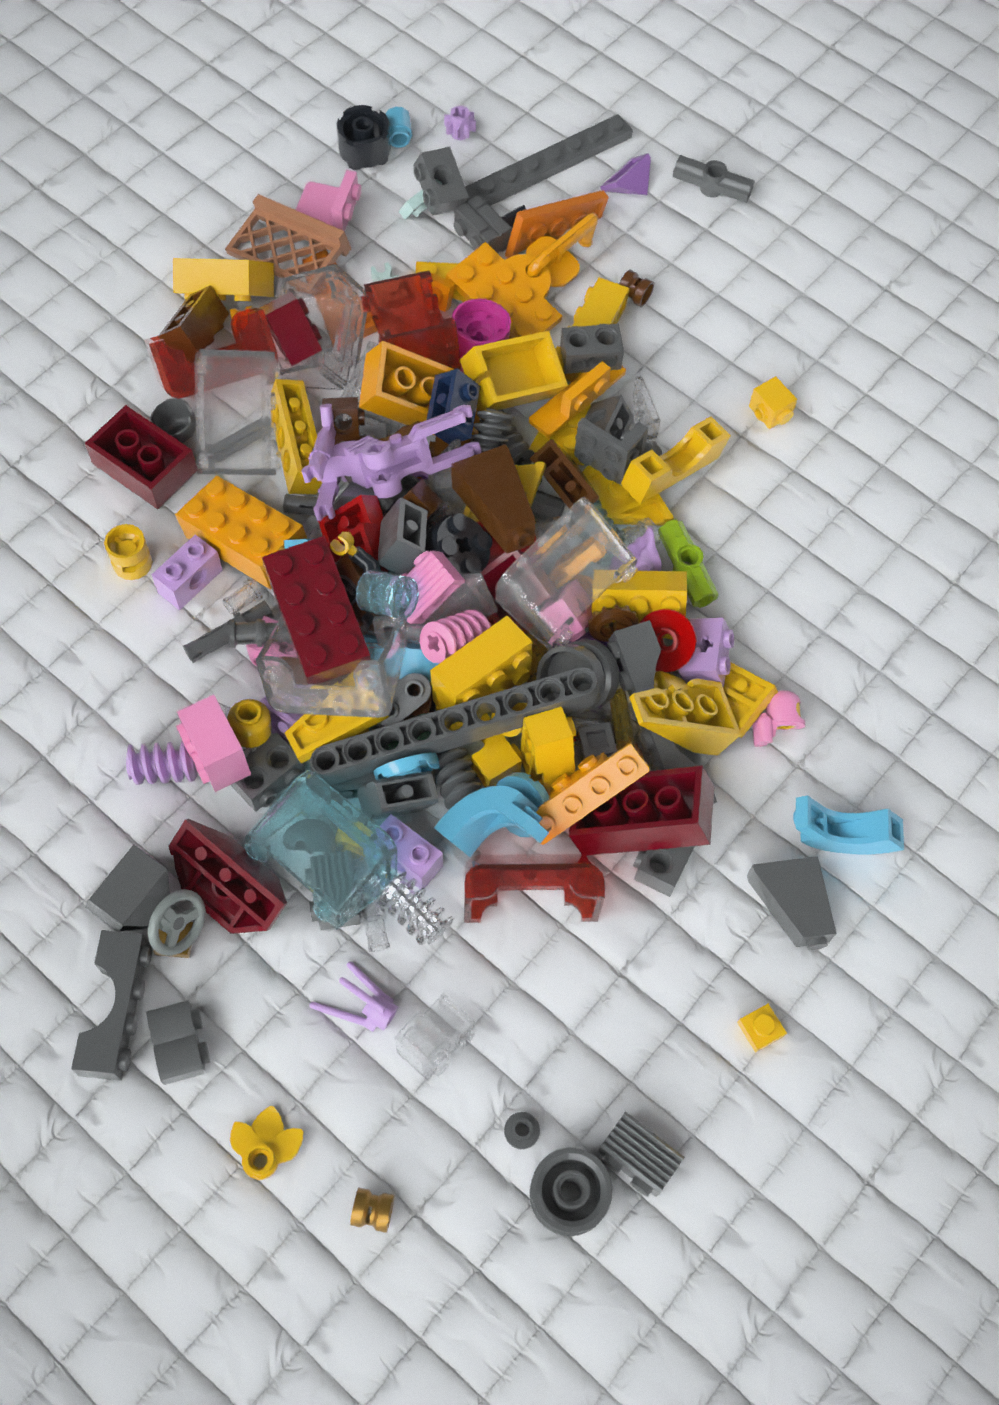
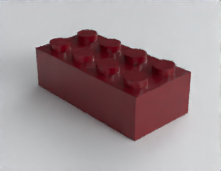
(316, 610)
(651, 814)

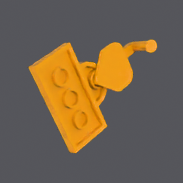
(524, 279)

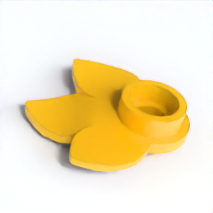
(265, 1138)

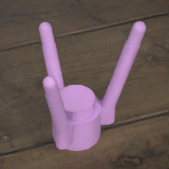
(378, 1009)

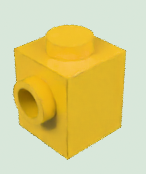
(772, 403)

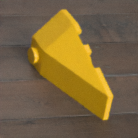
(689, 715)

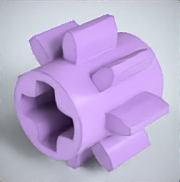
(460, 123)

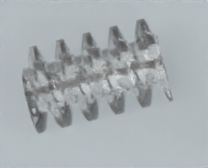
(414, 911)

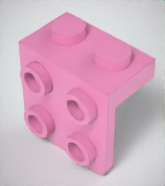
(331, 203)

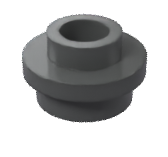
(513, 1138)

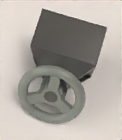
(140, 898)

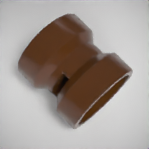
(639, 288)

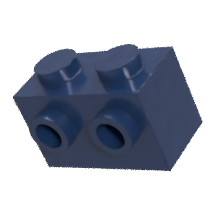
(448, 392)

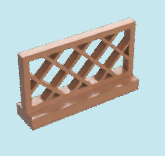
(303, 227)

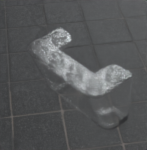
(361, 693)

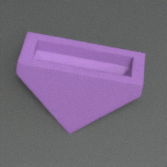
(631, 178)

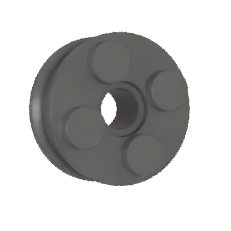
(595, 1191)

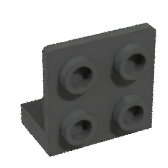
(606, 452)

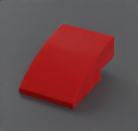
(361, 519)

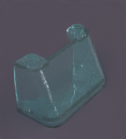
(325, 847)

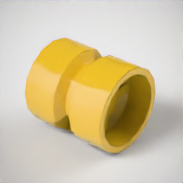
(128, 551)

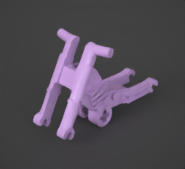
(379, 462)

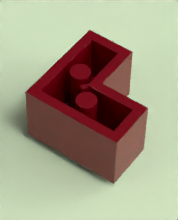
(291, 328)

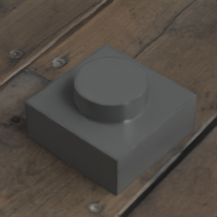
(596, 740)

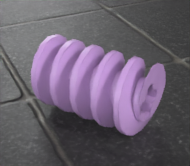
(159, 764)

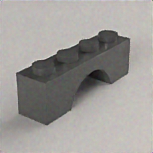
(104, 1049)

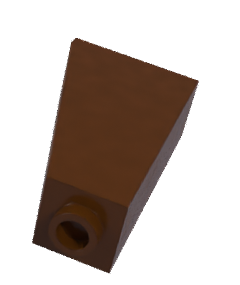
(496, 497)

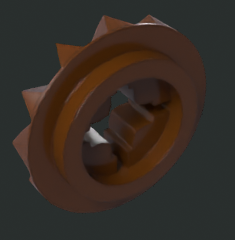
(600, 622)

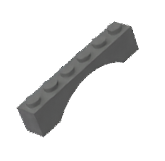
(636, 656)

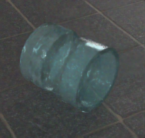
(387, 594)

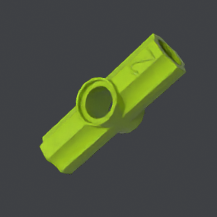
(682, 549)

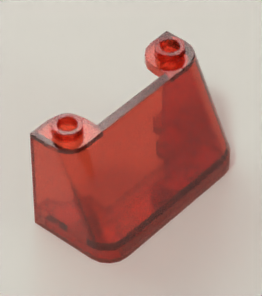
(410, 317)
(573, 873)

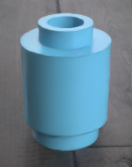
(399, 126)

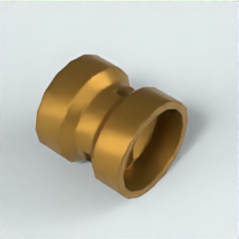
(380, 1213)

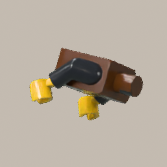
(351, 567)

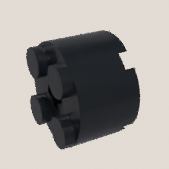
(363, 137)
(461, 542)

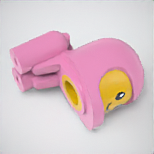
(780, 714)

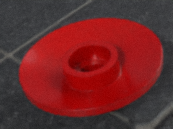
(683, 634)

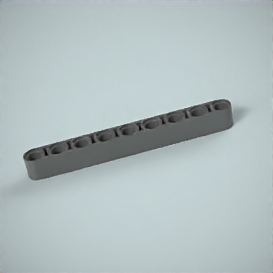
(439, 722)

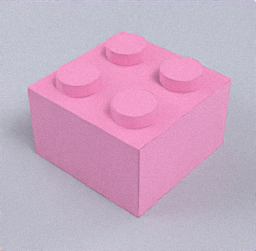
(212, 744)

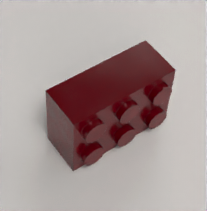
(141, 456)

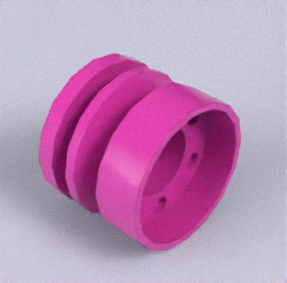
(480, 323)

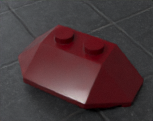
(233, 886)

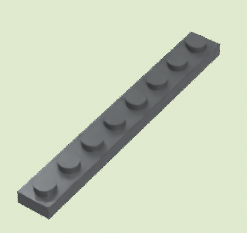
(550, 161)

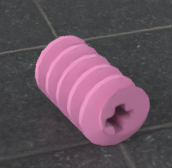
(449, 634)

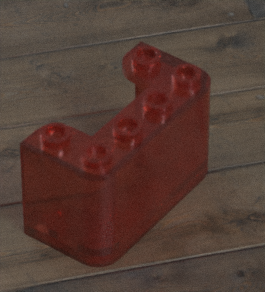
(178, 375)

